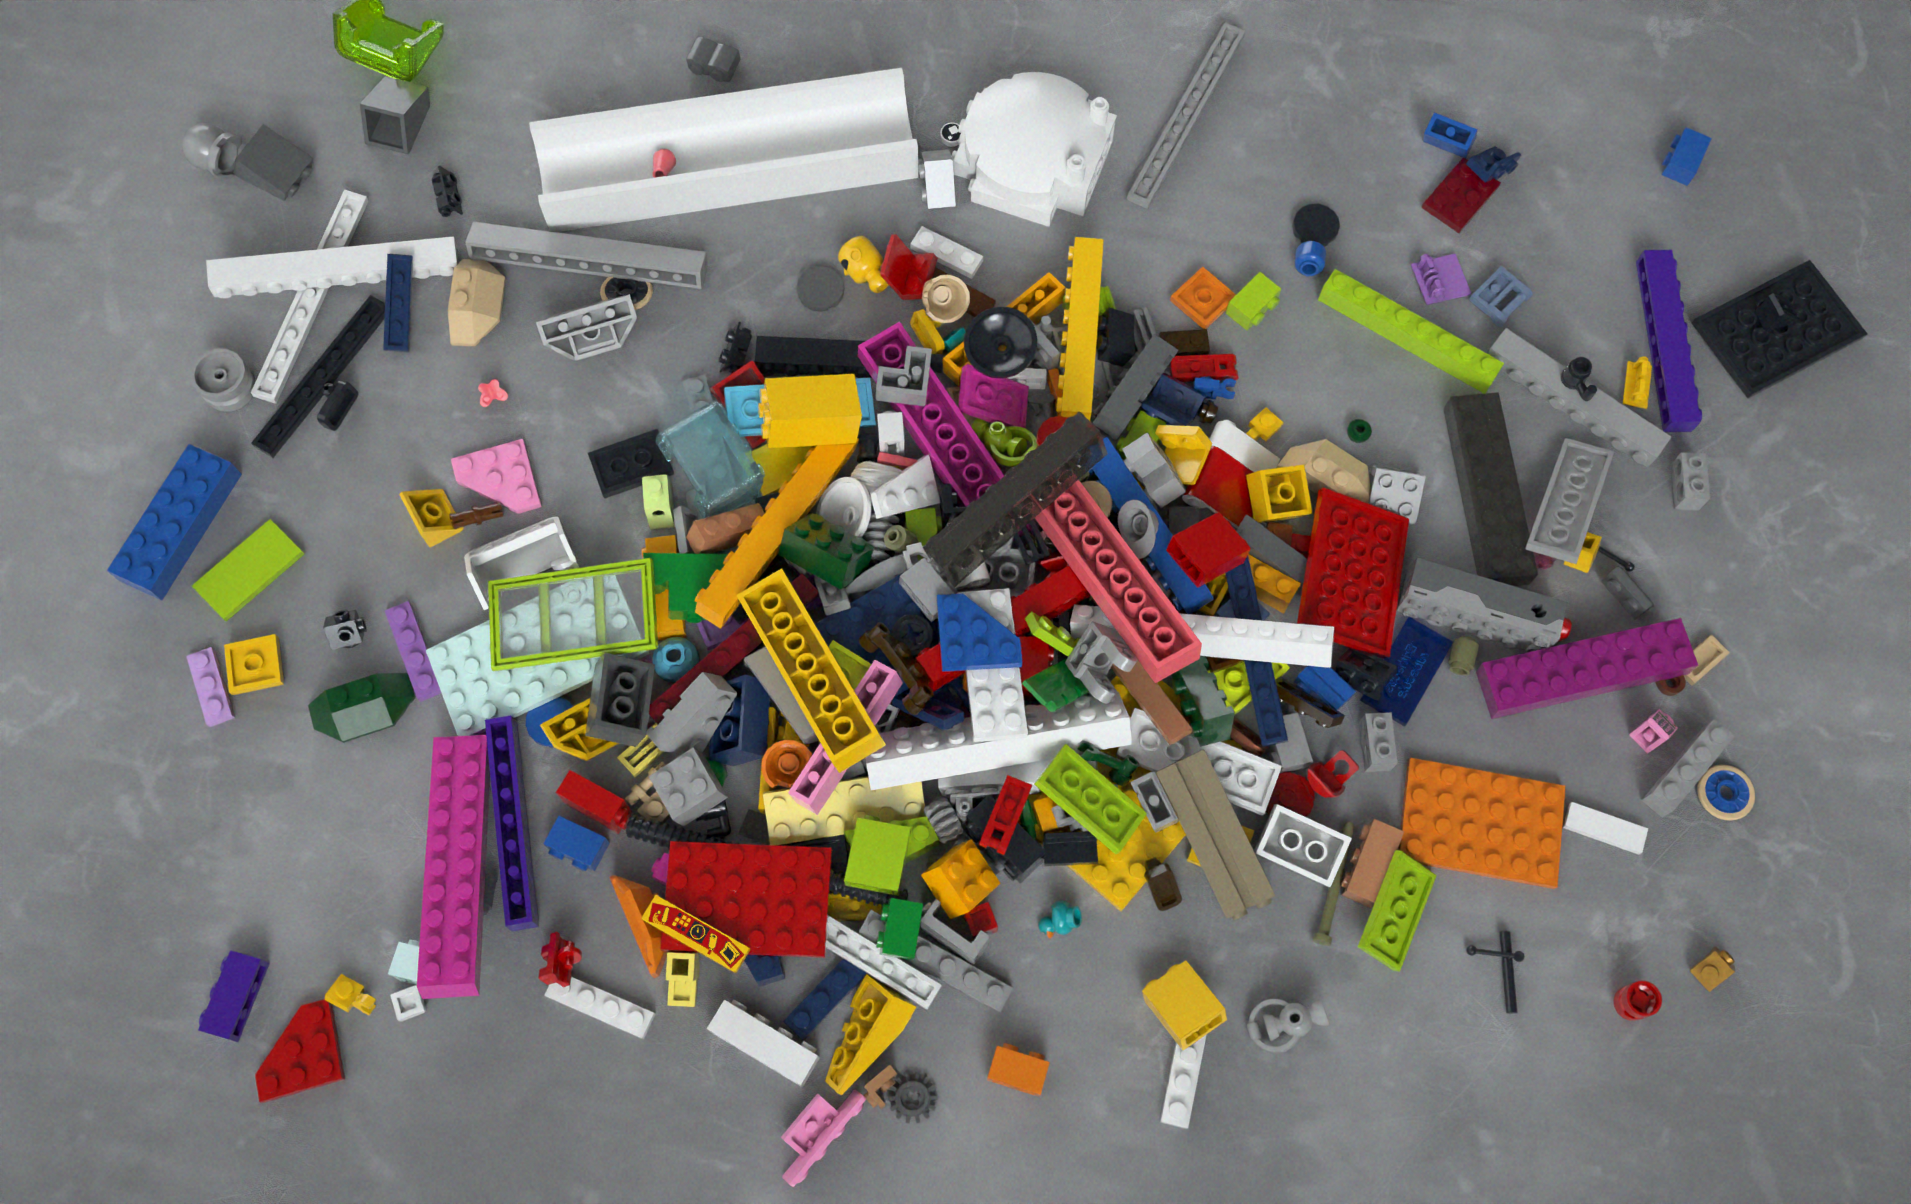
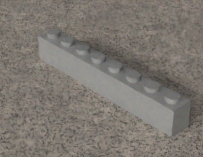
(1601, 414)

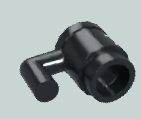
(1575, 376)
(719, 811)

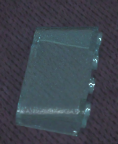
(713, 459)

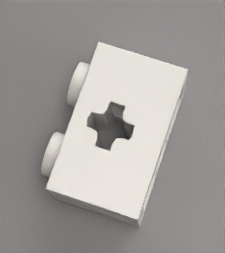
(891, 433)

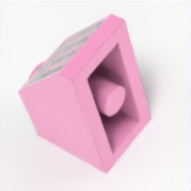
(1654, 731)

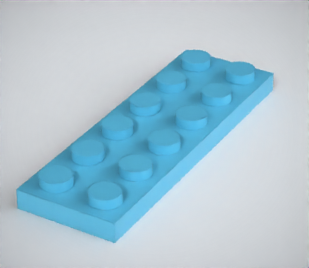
(743, 406)

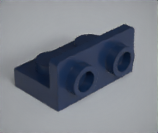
(1493, 163)

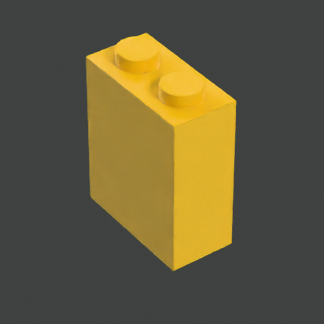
(1184, 1004)

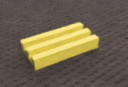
(646, 762)

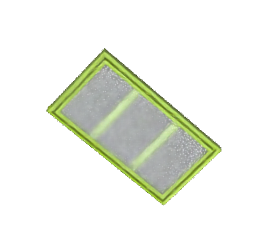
(572, 614)

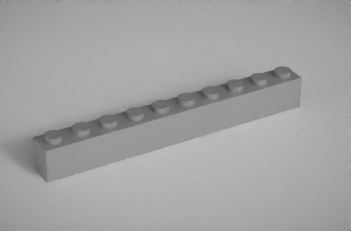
(587, 255)

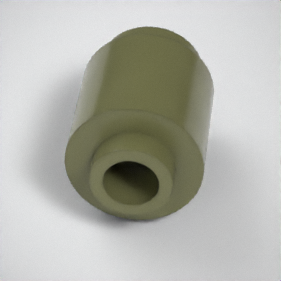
(898, 538)
(1463, 655)

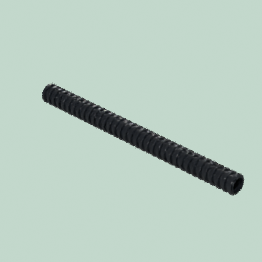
(664, 834)

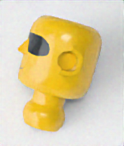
(862, 263)

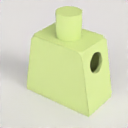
(658, 496)

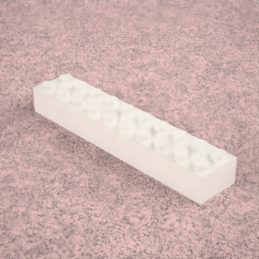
(934, 753)

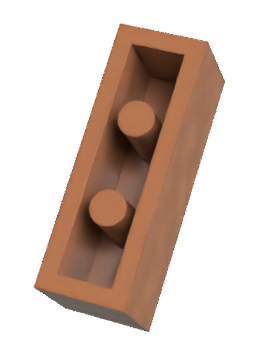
(722, 530)
(1371, 862)

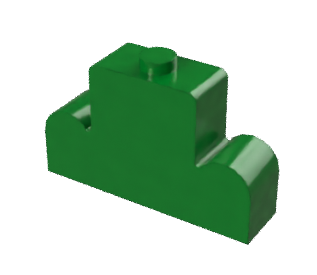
(684, 578)

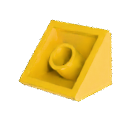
(430, 514)

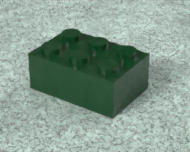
(826, 550)

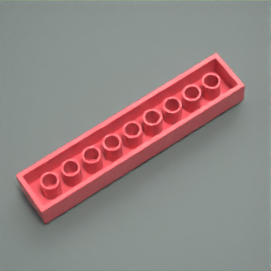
(1119, 583)

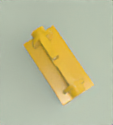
(1637, 383)

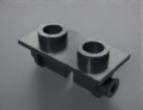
(445, 184)
(737, 340)

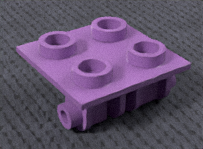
(1440, 278)

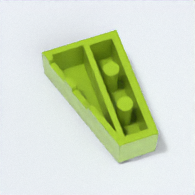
(921, 839)

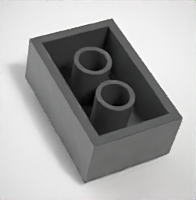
(620, 700)

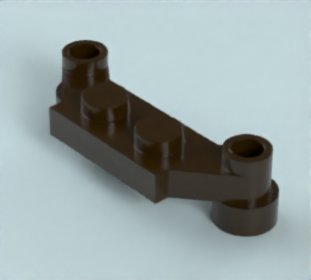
(904, 663)

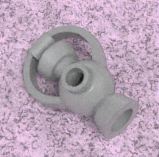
(1284, 1022)

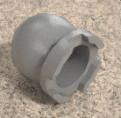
(212, 149)

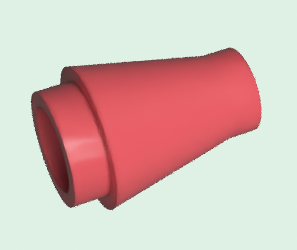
(663, 162)

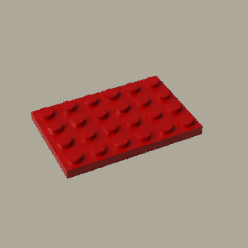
(1354, 572)
(753, 893)

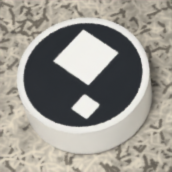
(950, 135)

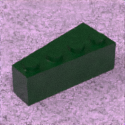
(1203, 703)

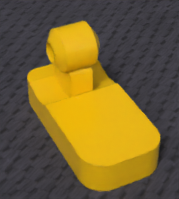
(926, 331)

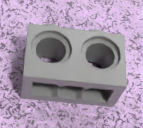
(1690, 481)
(1378, 742)

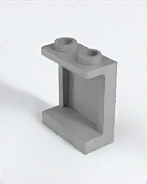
(950, 939)

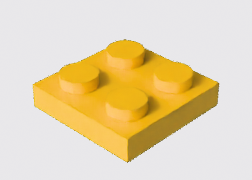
(253, 664)

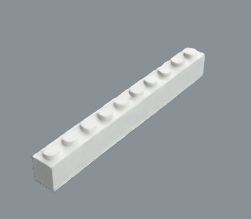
(326, 267)
(1240, 637)

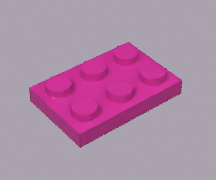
(993, 398)

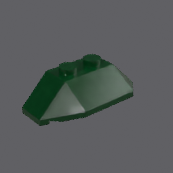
(362, 706)

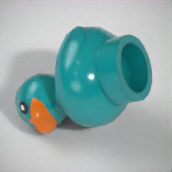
(1063, 919)

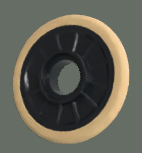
(640, 295)

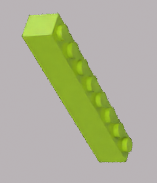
(1410, 331)

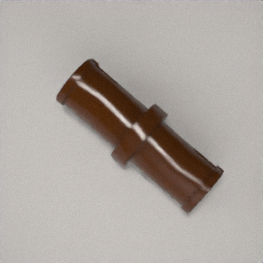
(476, 515)

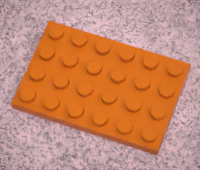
(1482, 822)

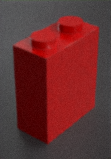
(1208, 549)
(594, 802)

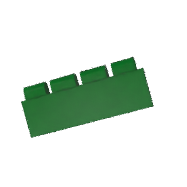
(1055, 686)

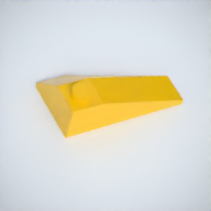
(874, 1024)

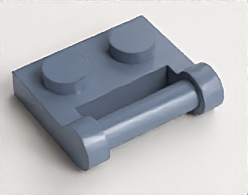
(1495, 290)

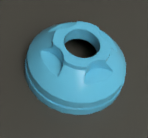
(674, 671)

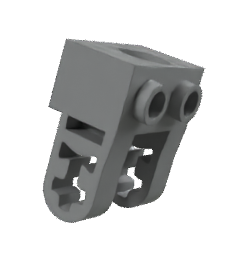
(1095, 655)

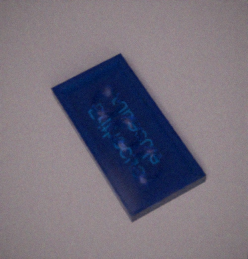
(1418, 655)

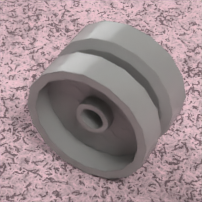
(223, 379)

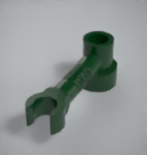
(1121, 770)

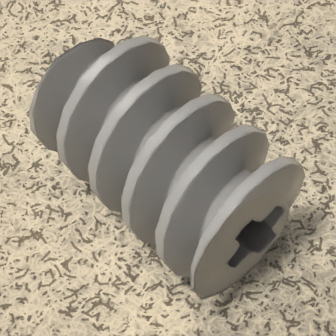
(875, 536)

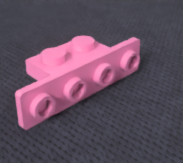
(815, 1130)

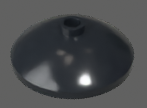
(997, 328)

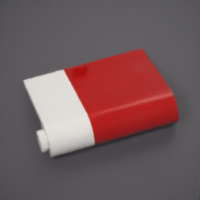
(1223, 478)

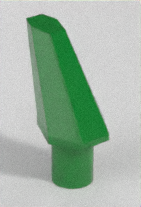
(1028, 819)

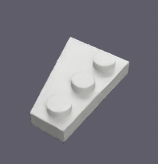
(907, 491)

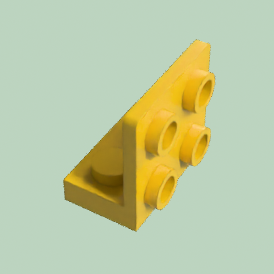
(1186, 449)

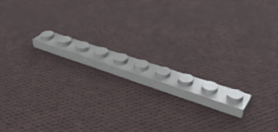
(1185, 116)

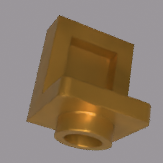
(1714, 968)

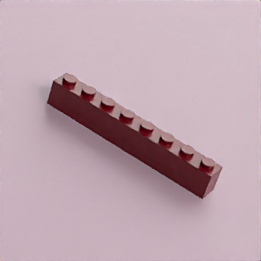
(726, 655)

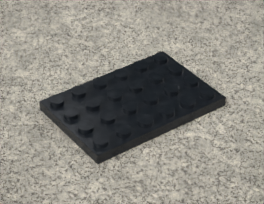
(1766, 358)

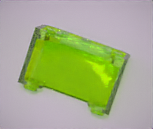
(381, 42)

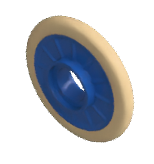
(1742, 792)

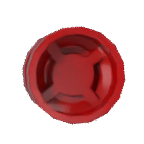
(1637, 1000)

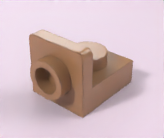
(882, 1082)

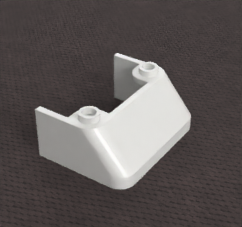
(520, 554)

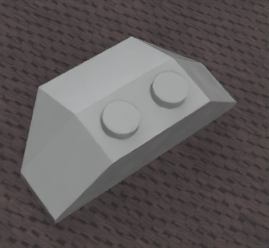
(589, 328)

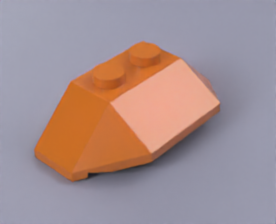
(634, 901)

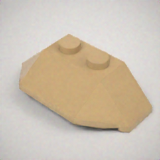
(474, 301)
(1330, 468)

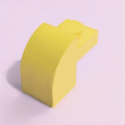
(683, 975)

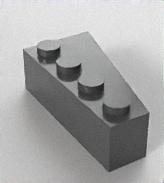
(1133, 386)

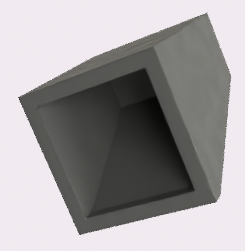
(394, 114)
(273, 164)

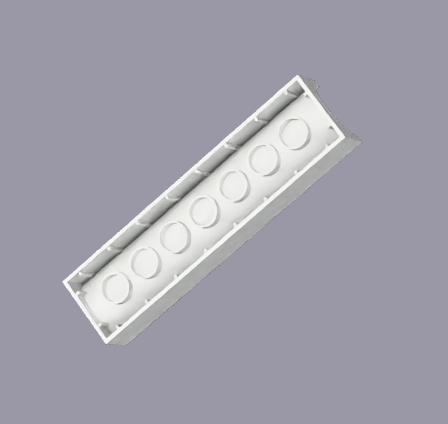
(725, 150)

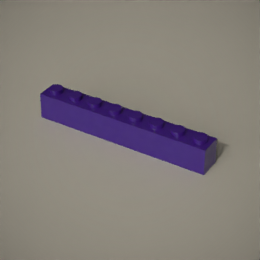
(1668, 341)
(511, 824)

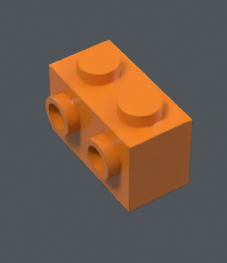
(1018, 1070)

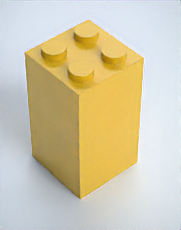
(810, 410)

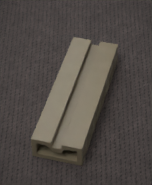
(1216, 835)

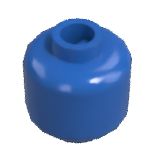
(1310, 258)

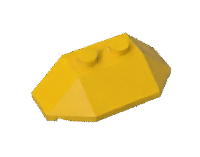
(568, 733)

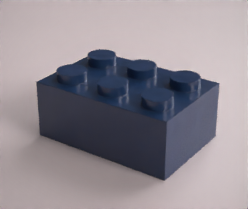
(744, 728)

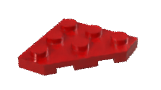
(303, 1055)

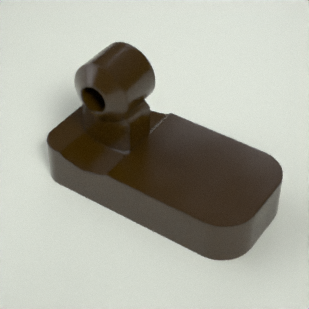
(1162, 884)

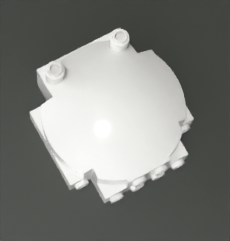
(1034, 146)

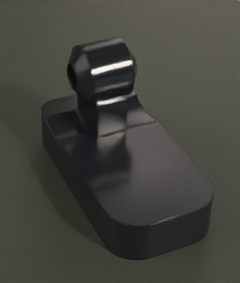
(338, 403)

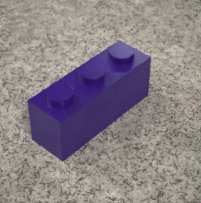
(233, 996)

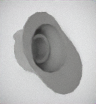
(1138, 527)

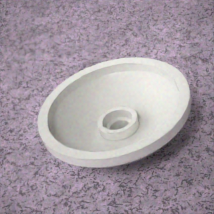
(846, 505)

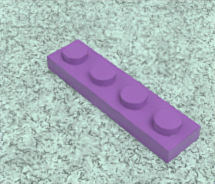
(413, 650)

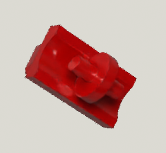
(560, 959)

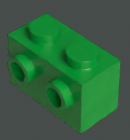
(900, 928)

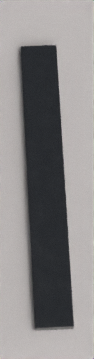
(324, 371)

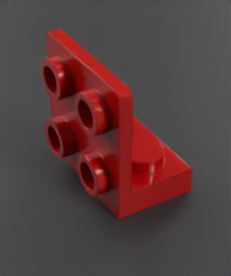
(906, 271)

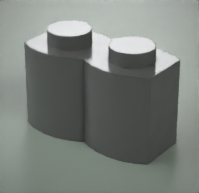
(713, 59)

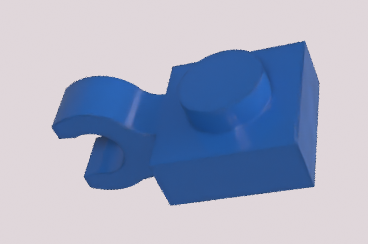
(1214, 388)

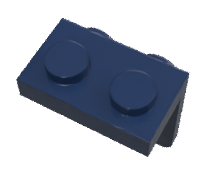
(1173, 401)

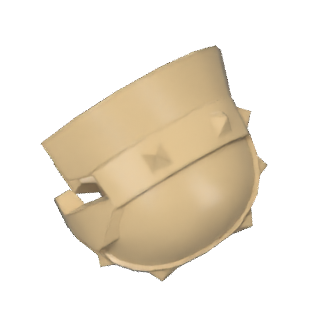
(945, 298)

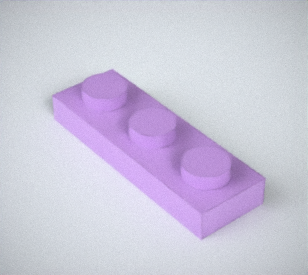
(210, 687)

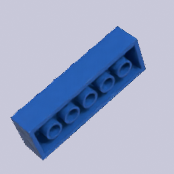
(174, 522)

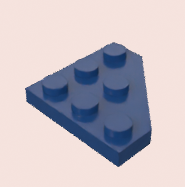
(973, 637)

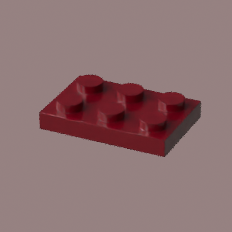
(1459, 196)

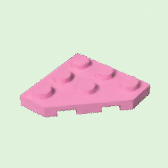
(500, 475)

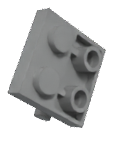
(1046, 355)

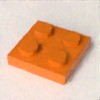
(1202, 298)

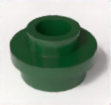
(1359, 437)

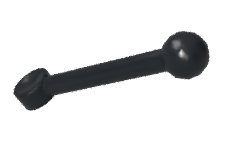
(1628, 566)
(1518, 956)

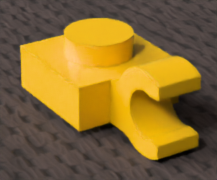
(1264, 425)
(348, 993)

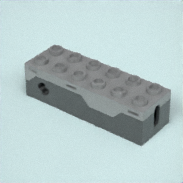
(1483, 607)

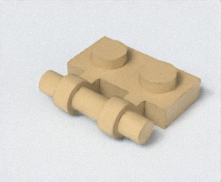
(653, 806)

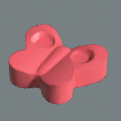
(491, 391)

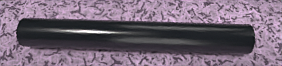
(1508, 973)

